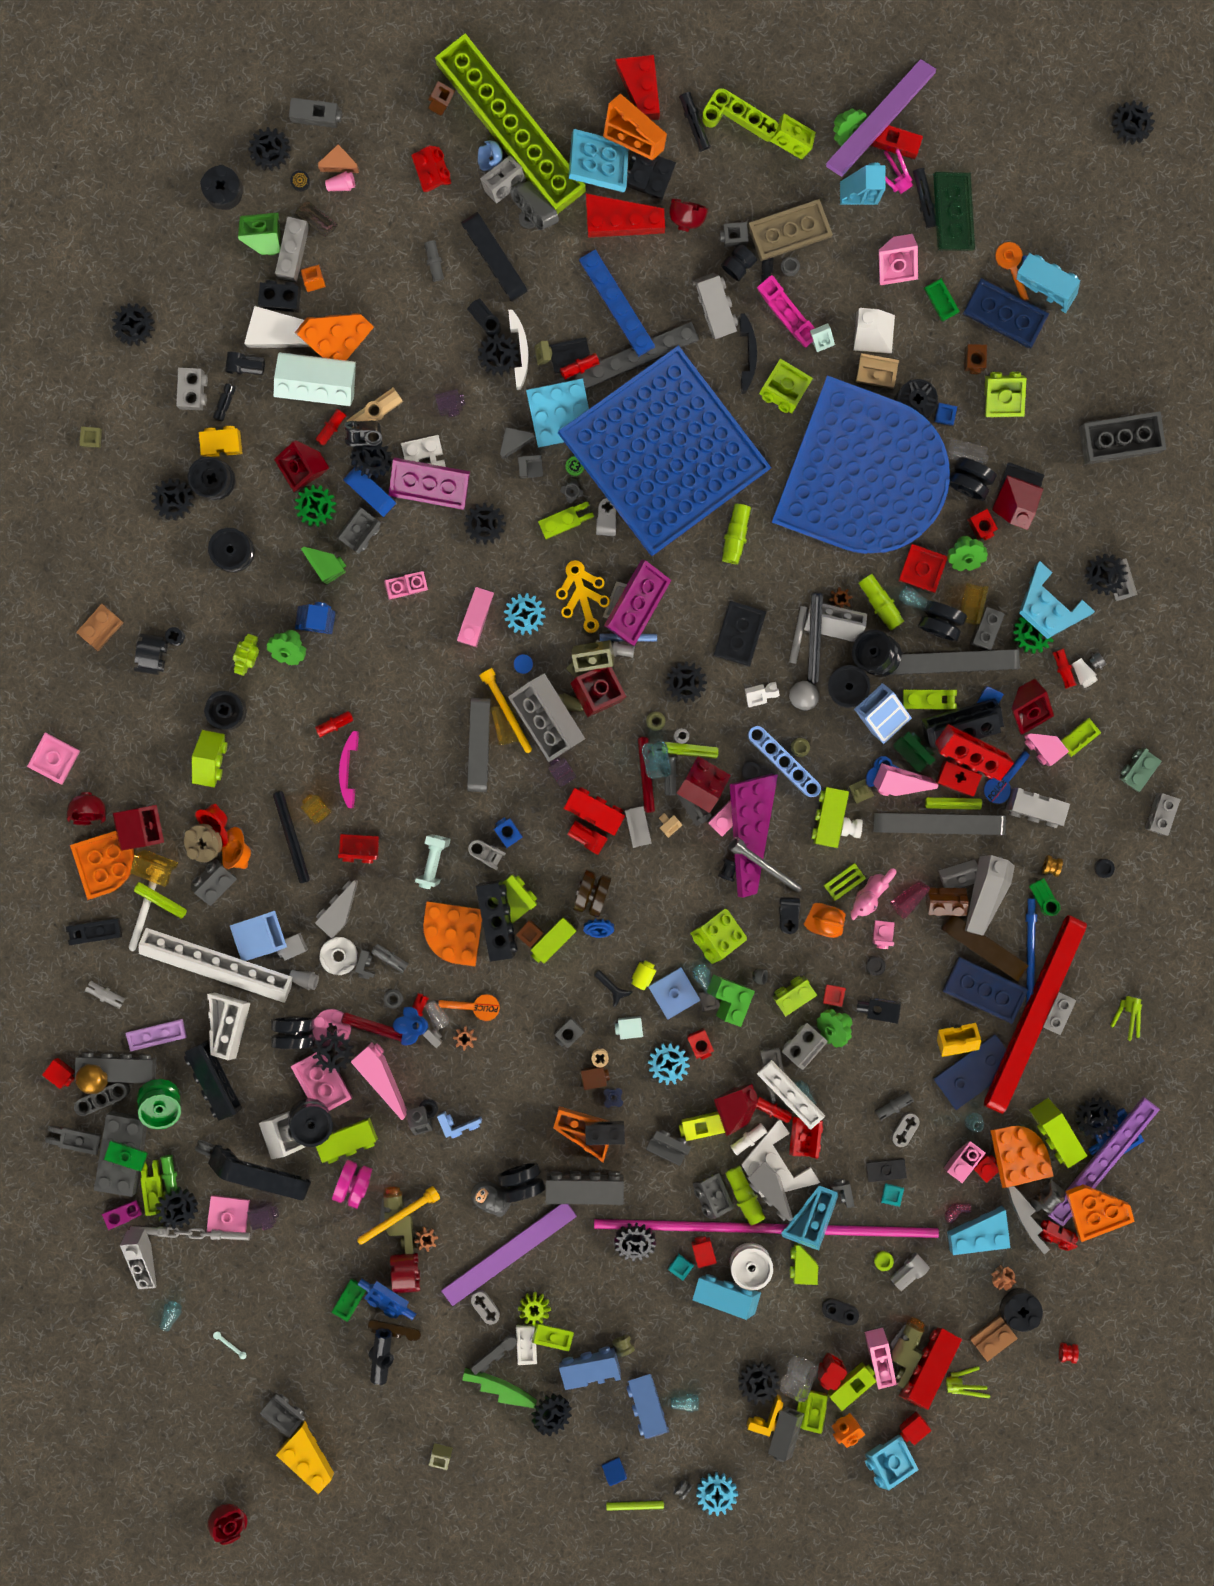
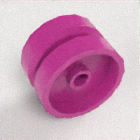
(352, 1184)

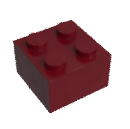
(598, 690)
(703, 784)

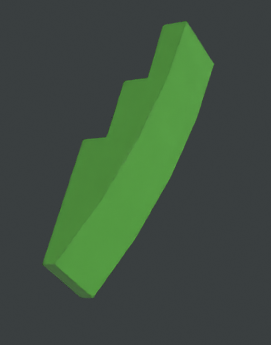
(507, 1392)

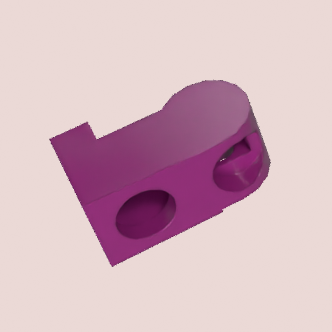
(121, 1214)

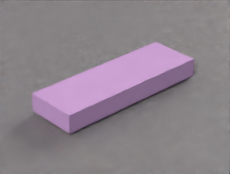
(156, 1035)

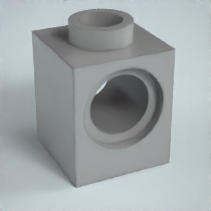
(295, 946)

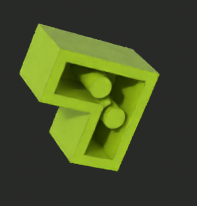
(208, 758)

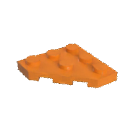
(334, 334)
(1097, 1212)

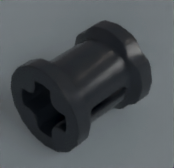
(169, 634)
(728, 870)

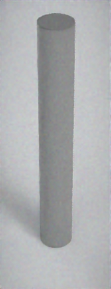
(798, 634)

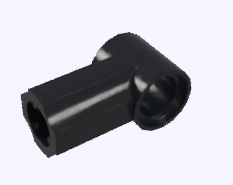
(484, 317)
(244, 364)

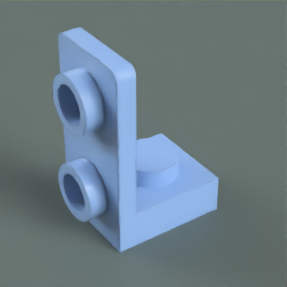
(446, 1123)

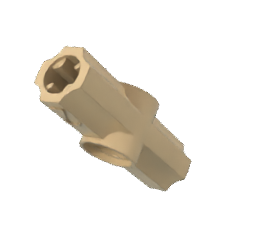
(385, 403)

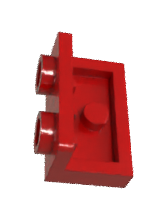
(431, 168)
(358, 847)
(805, 1141)

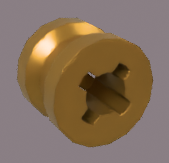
(1052, 866)

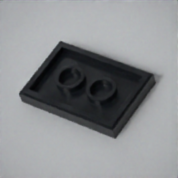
(739, 633)

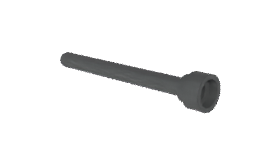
(738, 847)

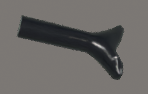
(617, 992)

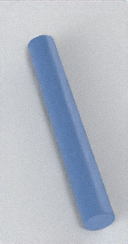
(613, 637)

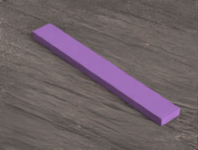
(880, 118)
(1108, 1154)
(508, 1253)

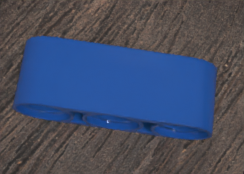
(370, 492)

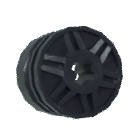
(923, 391)
(200, 478)

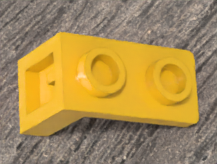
(760, 1426)

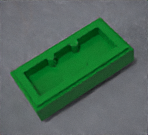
(941, 300)
(126, 1155)
(348, 1300)

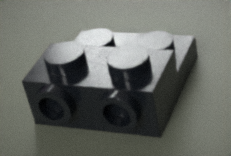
(650, 175)

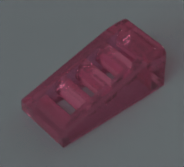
(909, 899)

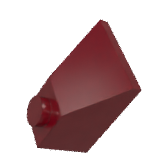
(300, 464)
(1018, 502)
(1031, 706)
(736, 1107)

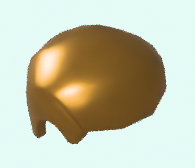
(91, 1079)

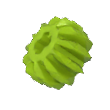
(526, 1311)

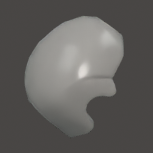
(804, 695)

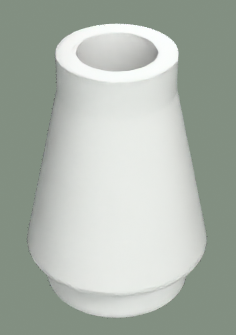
(1084, 673)

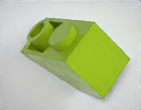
(804, 1268)

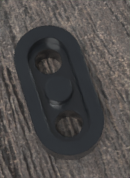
(840, 1312)

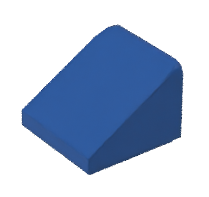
(990, 693)
(614, 1471)

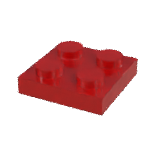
(923, 568)

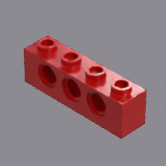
(974, 753)

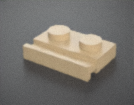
(877, 371)

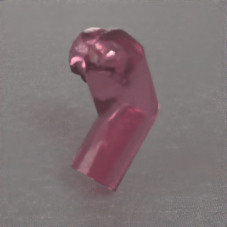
(954, 1211)

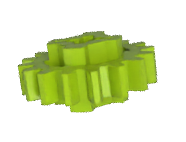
(245, 654)

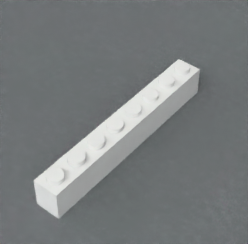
(215, 965)

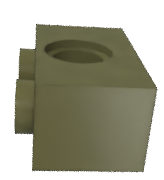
(593, 656)

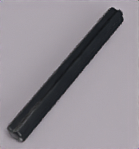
(815, 637)
(291, 837)

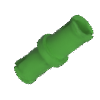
(169, 1174)

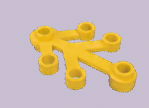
(581, 593)

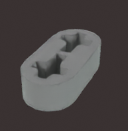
(902, 1127)
(488, 1304)

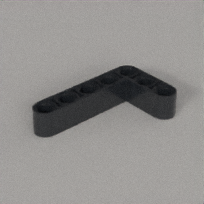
(232, 1169)

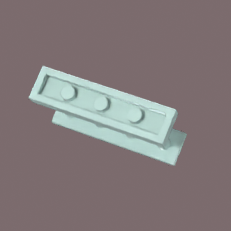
(436, 845)

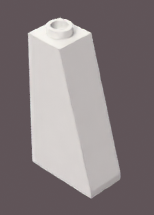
(273, 330)

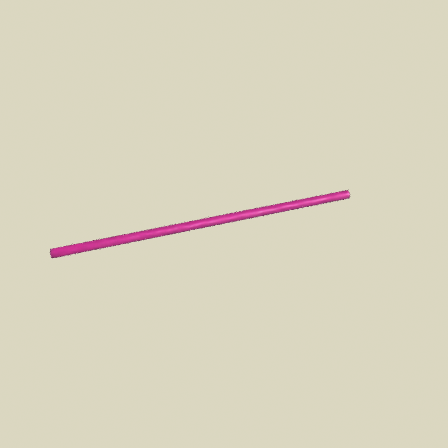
(766, 1228)

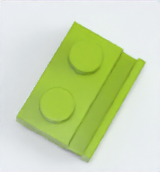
(814, 1411)

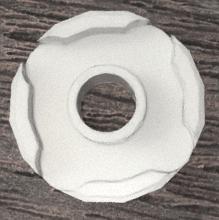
(343, 945)

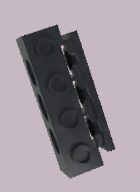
(970, 719)
(496, 948)

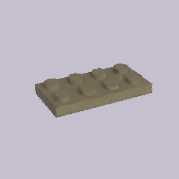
(790, 230)

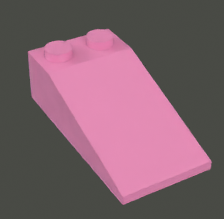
(375, 1070)

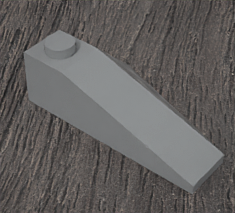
(990, 887)

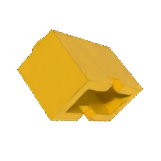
(216, 441)
(959, 1040)

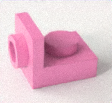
(883, 934)

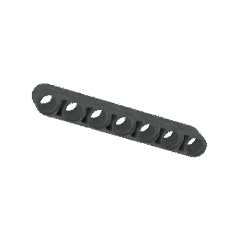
(958, 662)
(939, 823)

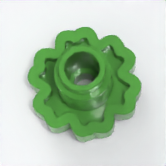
(847, 124)
(967, 554)
(287, 647)
(835, 1027)

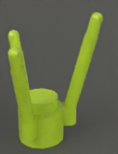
(1133, 1006)
(956, 1386)

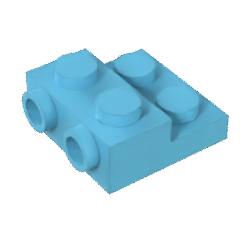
(890, 1463)

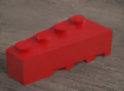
(622, 218)
(931, 1368)

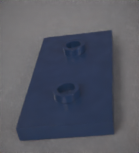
(1005, 313)
(985, 990)
(971, 1072)

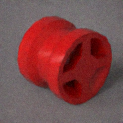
(1068, 1353)

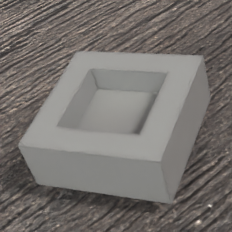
(433, 1037)

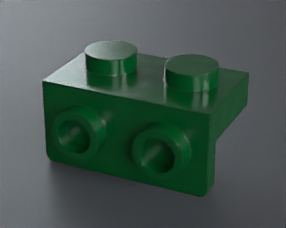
(913, 752)

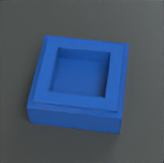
(945, 414)

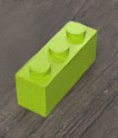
(830, 817)
(347, 1141)

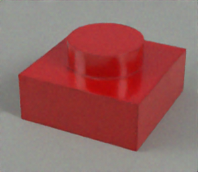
(834, 995)

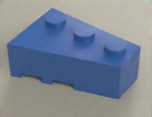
(315, 618)

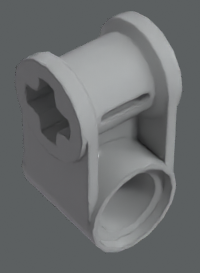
(606, 521)
(487, 854)

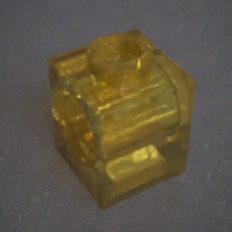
(315, 808)

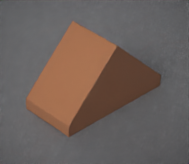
(338, 161)

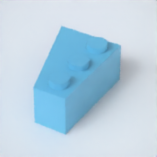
(863, 186)
(1049, 280)
(812, 1220)
(981, 1234)
(726, 1296)

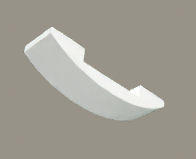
(520, 372)

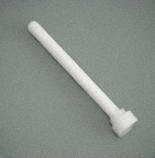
(141, 920)

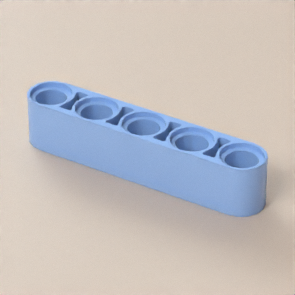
(792, 766)

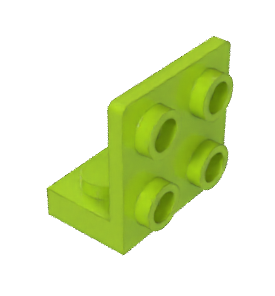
(794, 996)

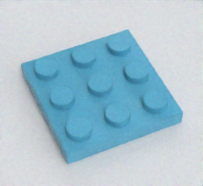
(598, 161)
(555, 407)

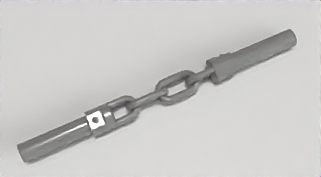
(162, 1231)

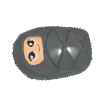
(489, 1198)

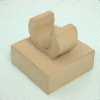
(669, 825)

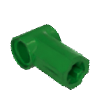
(1044, 895)

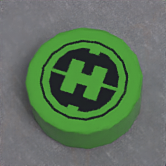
(574, 467)

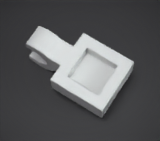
(758, 694)

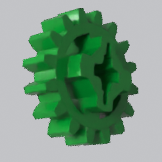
(324, 501)
(1036, 640)

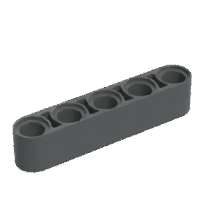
(478, 745)

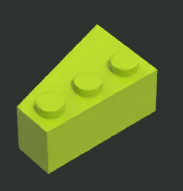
(1058, 1133)

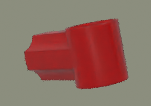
(590, 839)

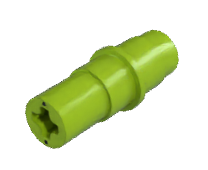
(736, 534)
(881, 602)
(745, 1195)

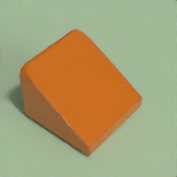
(313, 278)

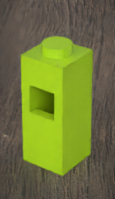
(552, 940)
(853, 1386)

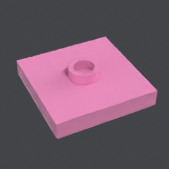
(53, 758)
(228, 1214)

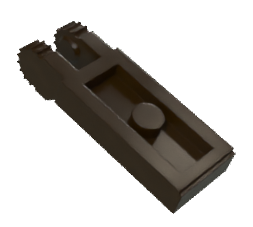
(397, 1330)

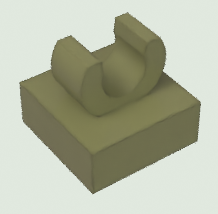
(860, 791)

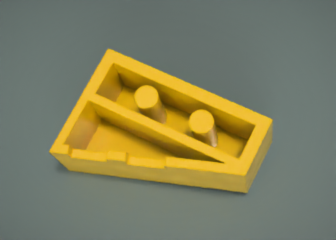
(306, 1459)

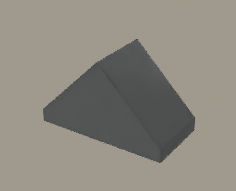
(514, 440)

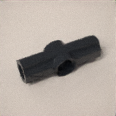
(381, 1356)

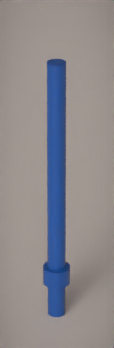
(1031, 918)

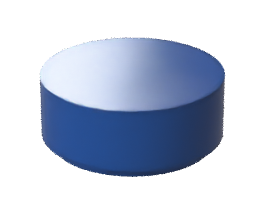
(523, 664)

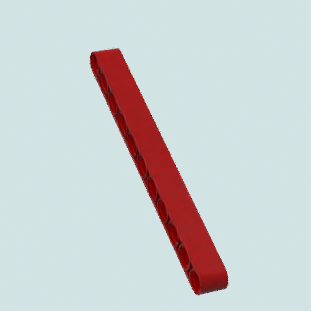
(1035, 1014)

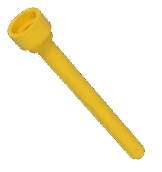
(489, 678)
(429, 1196)

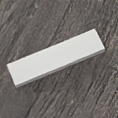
(791, 1094)

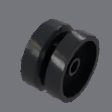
(972, 478)
(223, 541)
(942, 620)
(876, 653)
(851, 675)
(291, 1032)
(320, 1122)
(521, 1182)

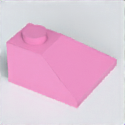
(898, 260)

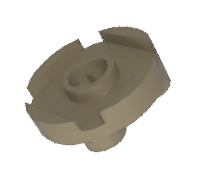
(195, 849)

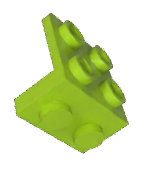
(518, 897)
(719, 936)

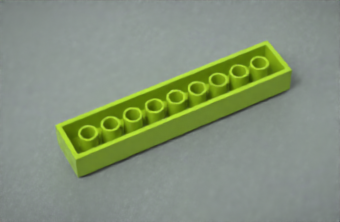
(509, 122)

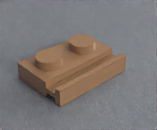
(100, 627)
(993, 1338)

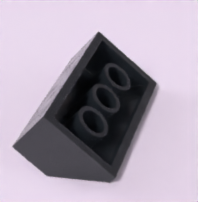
(213, 1081)

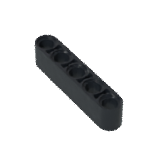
(494, 256)

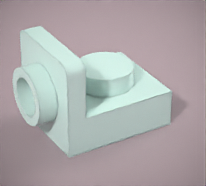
(822, 337)

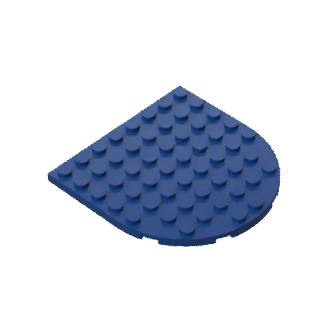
(865, 472)

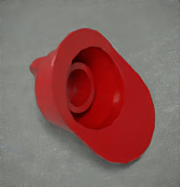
(216, 818)

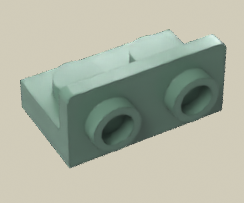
(1140, 769)

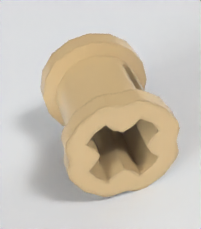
(600, 1051)

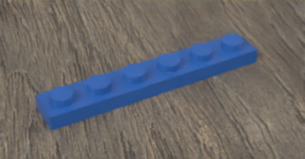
(617, 303)

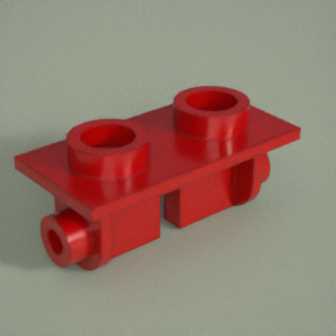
(1064, 1239)

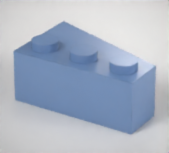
(590, 1368)
(647, 1407)

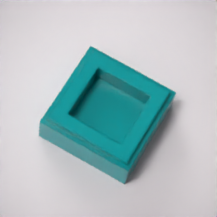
(892, 1194)
(680, 1267)

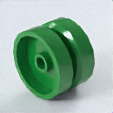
(159, 1104)

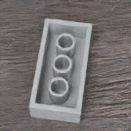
(546, 717)

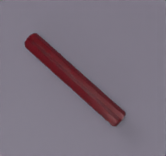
(647, 786)
(370, 1026)

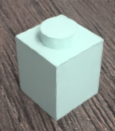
(629, 1027)

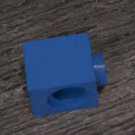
(508, 841)

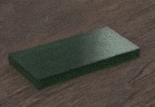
(954, 211)

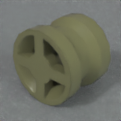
(623, 1345)

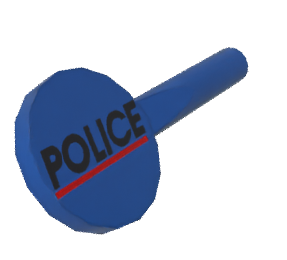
(1000, 791)

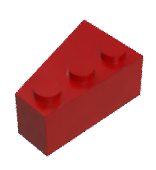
(640, 82)
(595, 810)

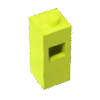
(701, 1126)

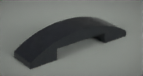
(747, 330)

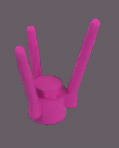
(903, 181)

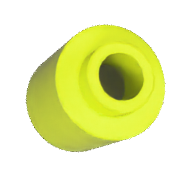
(643, 975)

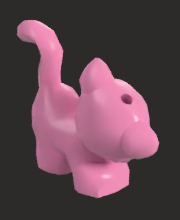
(867, 898)

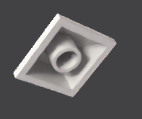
(873, 331)

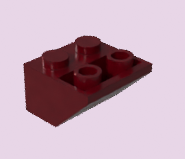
(138, 827)

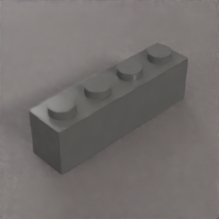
(122, 1068)

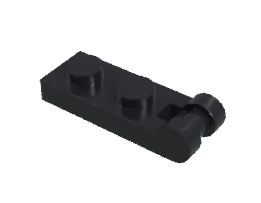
(94, 931)

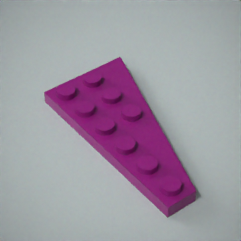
(751, 818)

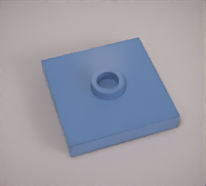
(674, 993)

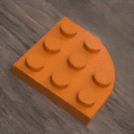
(102, 864)
(453, 932)
(1020, 1156)

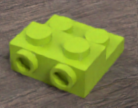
(785, 386)
(1005, 395)

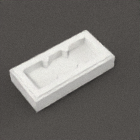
(525, 1348)

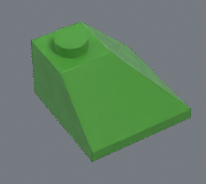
(261, 232)
(325, 564)

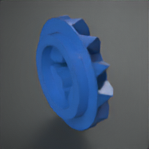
(598, 928)

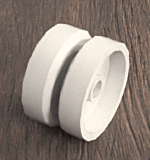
(759, 1274)

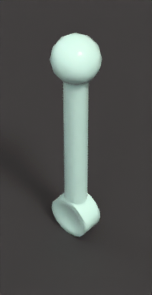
(217, 1335)

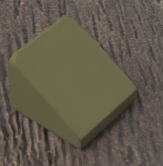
(440, 1456)

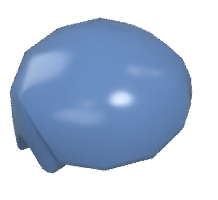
(490, 149)

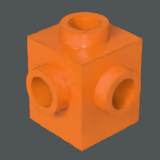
(847, 1430)

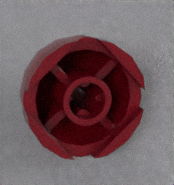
(687, 214)
(83, 807)
(226, 1523)

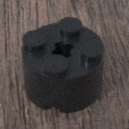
(218, 177)
(150, 653)
(215, 706)
(1029, 1317)

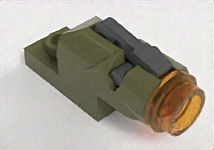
(391, 1204)
(905, 1349)

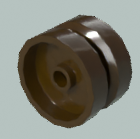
(591, 893)

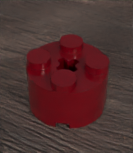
(405, 1273)

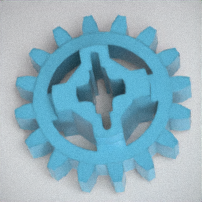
(522, 606)
(671, 1071)
(709, 1494)

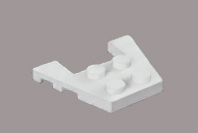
(767, 1153)

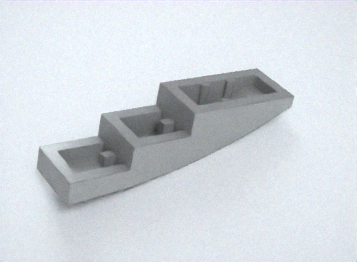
(1024, 1211)

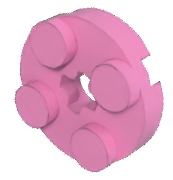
(322, 1022)

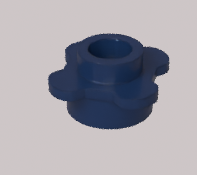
(609, 1101)

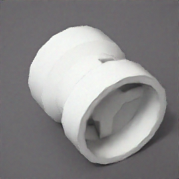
(852, 827)

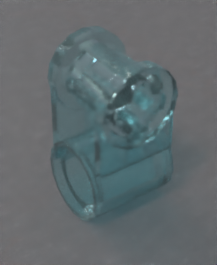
(657, 761)

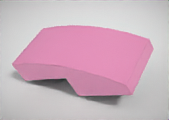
(406, 585)

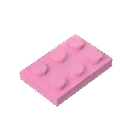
(321, 1084)

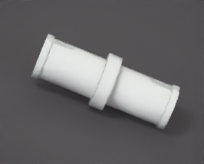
(748, 1139)

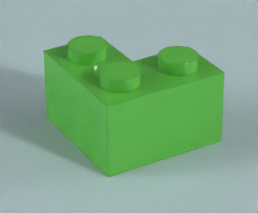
(734, 999)

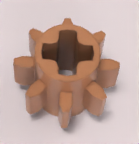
(460, 1041)
(423, 1243)
(1003, 1278)

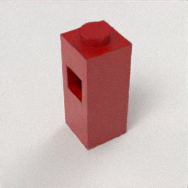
(895, 138)

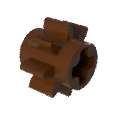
(839, 592)

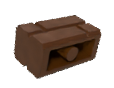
(947, 902)

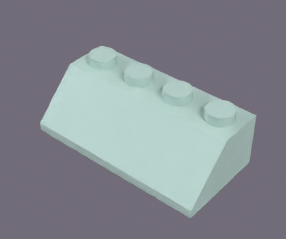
(314, 379)

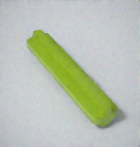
(692, 750)
(953, 803)
(160, 900)

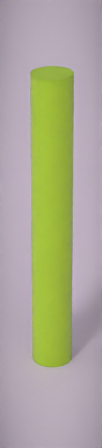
(635, 1505)

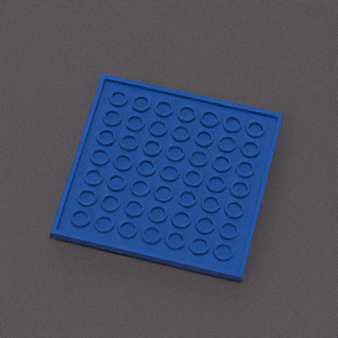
(664, 450)

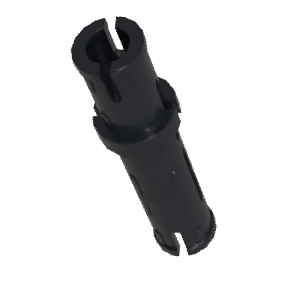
(691, 114)
(919, 175)

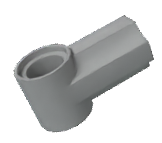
(912, 1269)

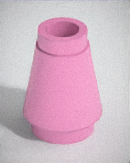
(341, 182)

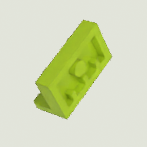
(793, 137)

